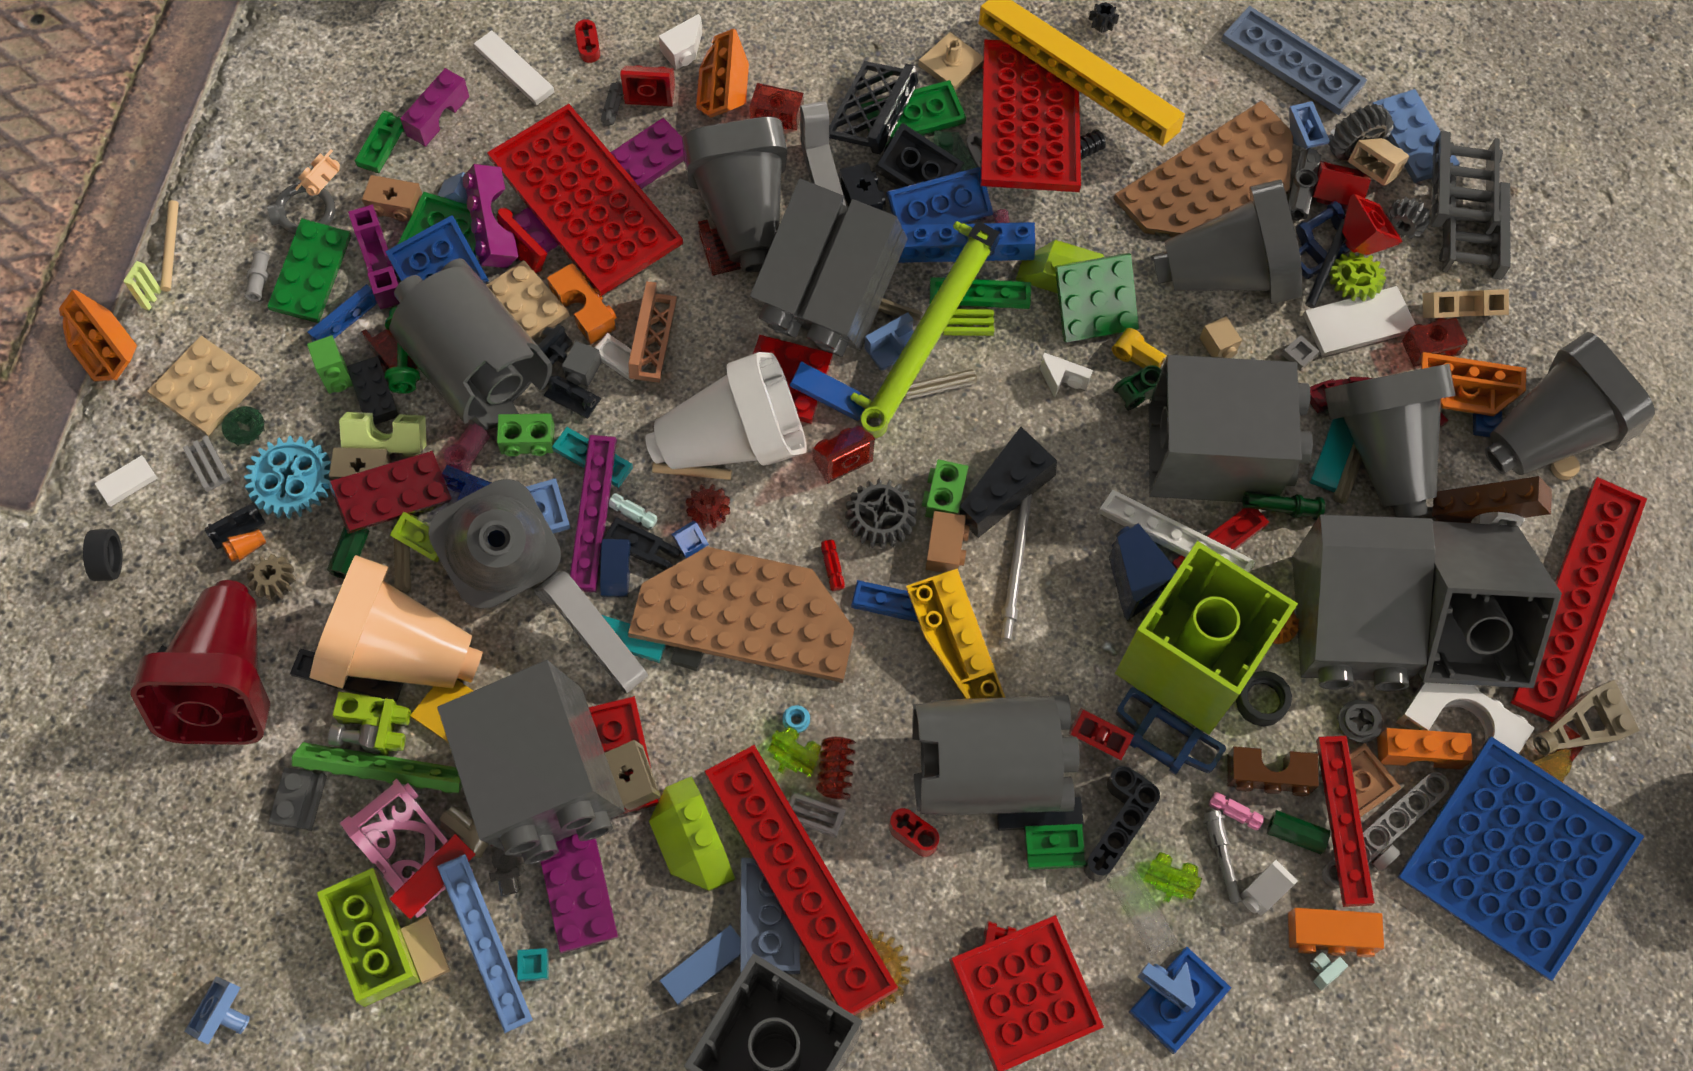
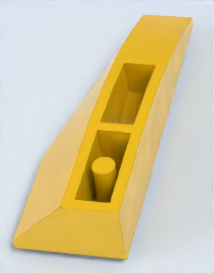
(955, 634)

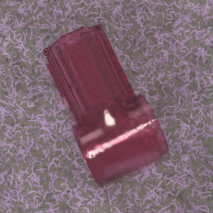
(466, 448)

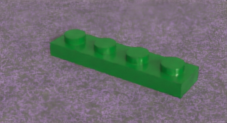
(991, 293)

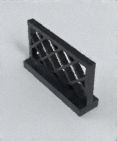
(889, 108)

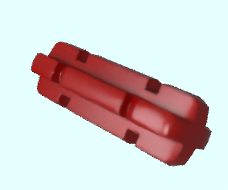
(832, 565)

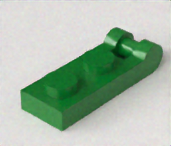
(380, 142)

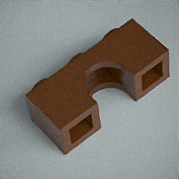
(1248, 772)

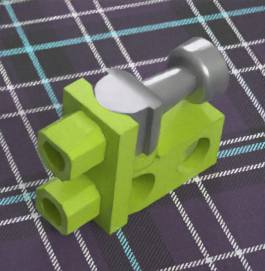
(376, 720)

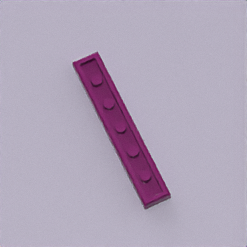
(593, 512)

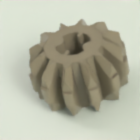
(271, 577)

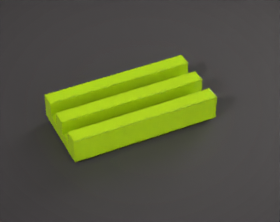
(971, 317)

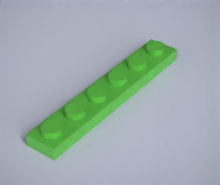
(377, 767)

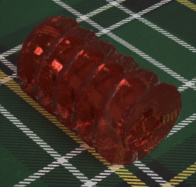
(834, 767)

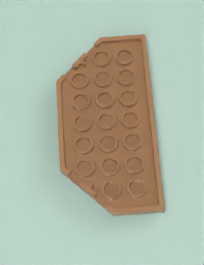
(1211, 174)
(746, 613)

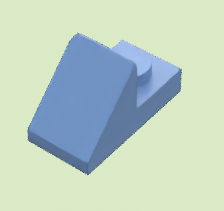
(1177, 989)

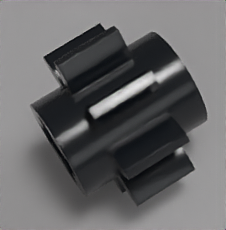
(1103, 17)

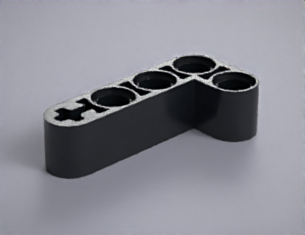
(1119, 829)

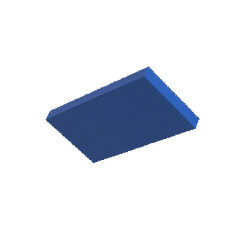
(942, 200)

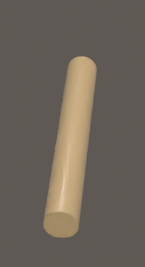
(704, 472)

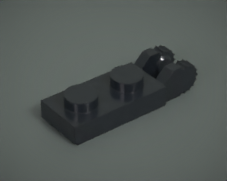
(643, 543)

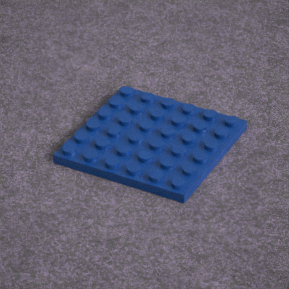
(1520, 858)

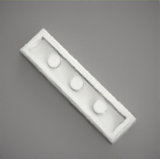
(514, 67)

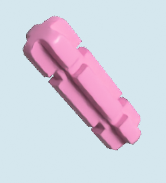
(1236, 811)

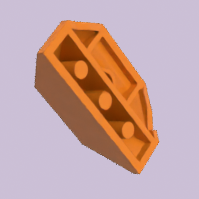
(723, 76)
(95, 337)
(1479, 385)

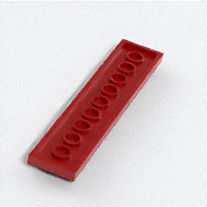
(1587, 586)
(801, 882)

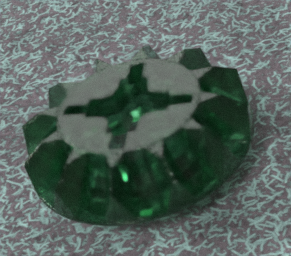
(244, 415)

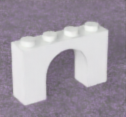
(1496, 720)

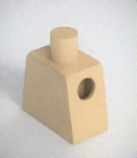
(1379, 159)

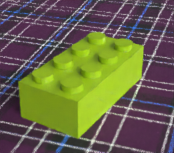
(368, 937)

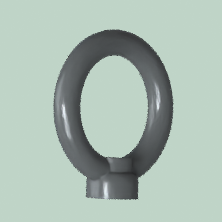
(278, 215)

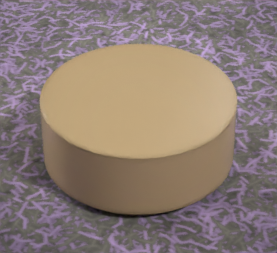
(1566, 468)

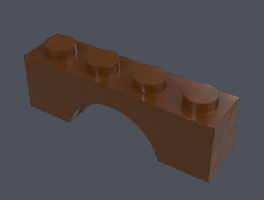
(1520, 497)

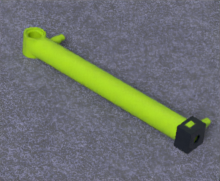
(980, 244)

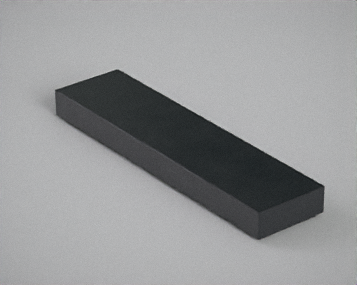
(361, 686)

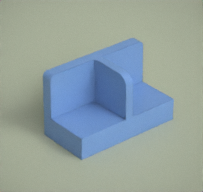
(888, 341)

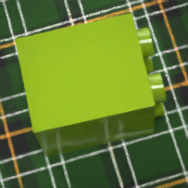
(1204, 637)

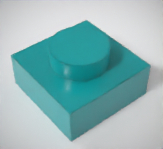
(532, 964)

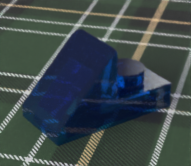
(462, 482)

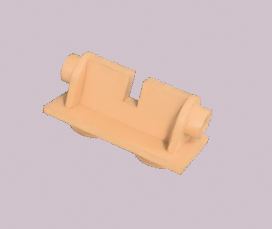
(312, 179)

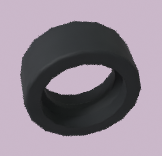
(102, 554)
(1280, 687)

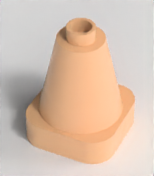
(389, 636)

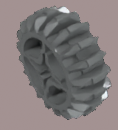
(1364, 124)
(860, 505)

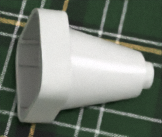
(732, 420)

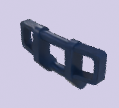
(1310, 245)
(1179, 725)

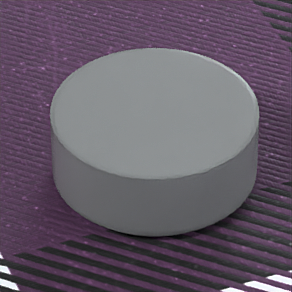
(1386, 858)

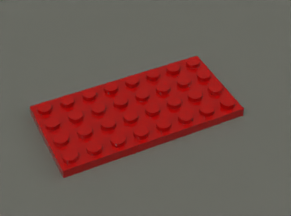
(1027, 124)
(585, 199)

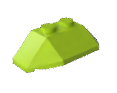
(1042, 269)
(689, 837)

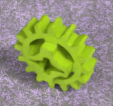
(1357, 276)

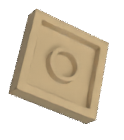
(951, 61)

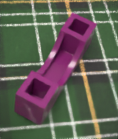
(493, 243)
(373, 247)

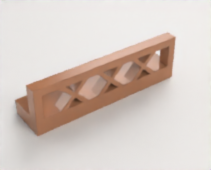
(643, 330)

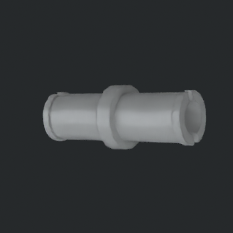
(257, 275)

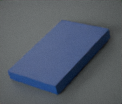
(1168, 1021)

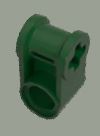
(1135, 388)

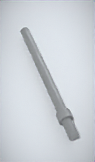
(1009, 612)

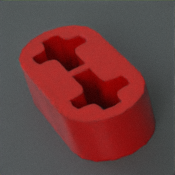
(592, 40)

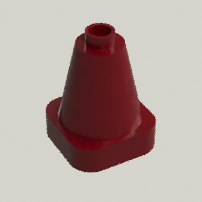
(208, 676)

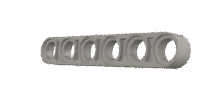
(1404, 810)

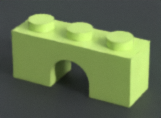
(408, 434)

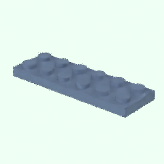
(1294, 60)

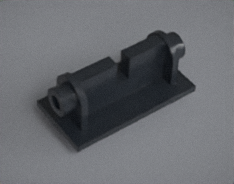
(571, 396)
(235, 524)

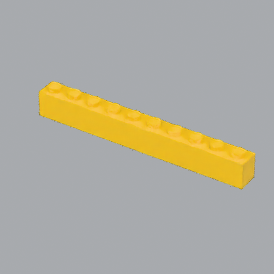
(1082, 70)

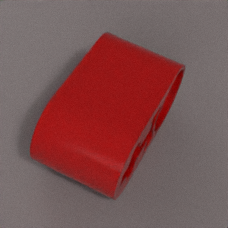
(904, 833)

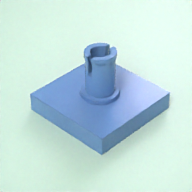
(215, 1011)

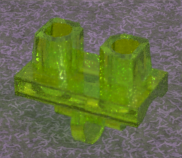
(792, 754)
(1172, 880)

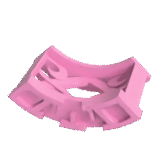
(368, 836)

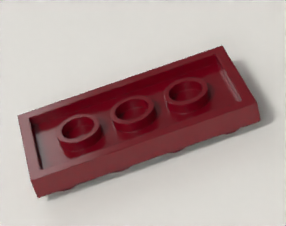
(389, 491)

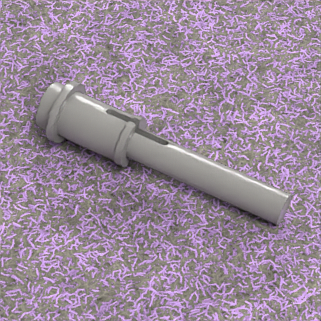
(1219, 840)

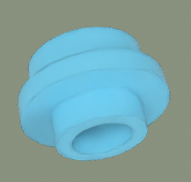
(796, 711)

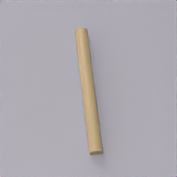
(169, 246)

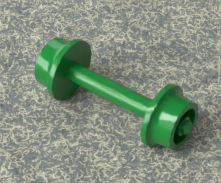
(401, 378)

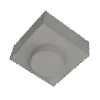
(1301, 352)

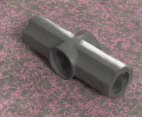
(1304, 183)

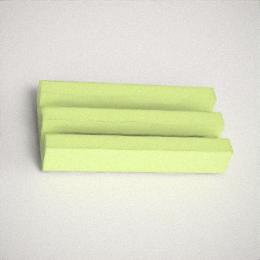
(145, 281)

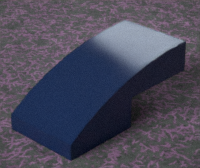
(615, 568)

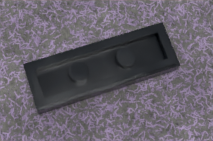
(1018, 821)

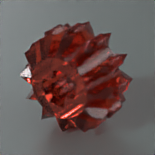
(717, 501)

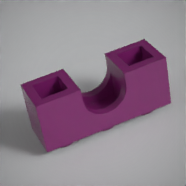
(422, 118)

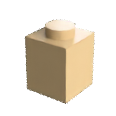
(1221, 338)

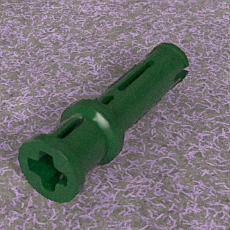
(1295, 505)

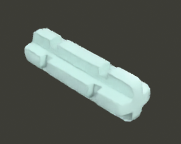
(632, 511)

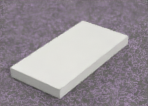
(1359, 322)

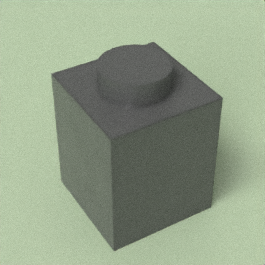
(581, 364)

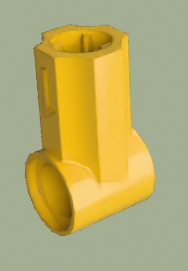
(1134, 348)

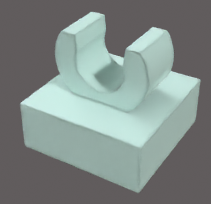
(1327, 971)

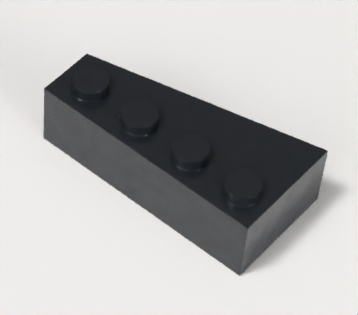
(1011, 478)

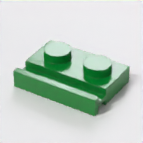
(1054, 846)

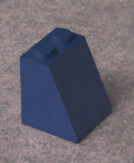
(1138, 570)

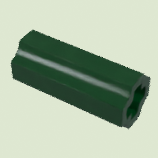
(346, 549)
(1298, 832)

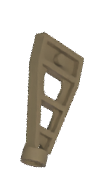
(1611, 710)

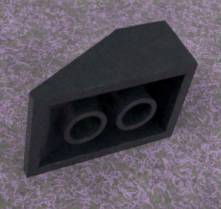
(914, 159)

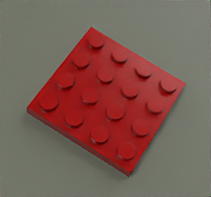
(1026, 994)

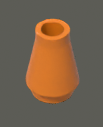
(242, 545)

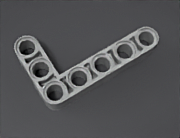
(816, 148)
(564, 594)

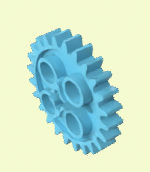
(288, 477)

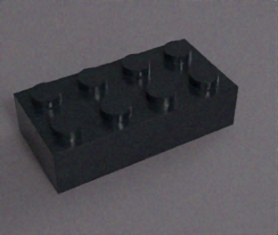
(373, 389)

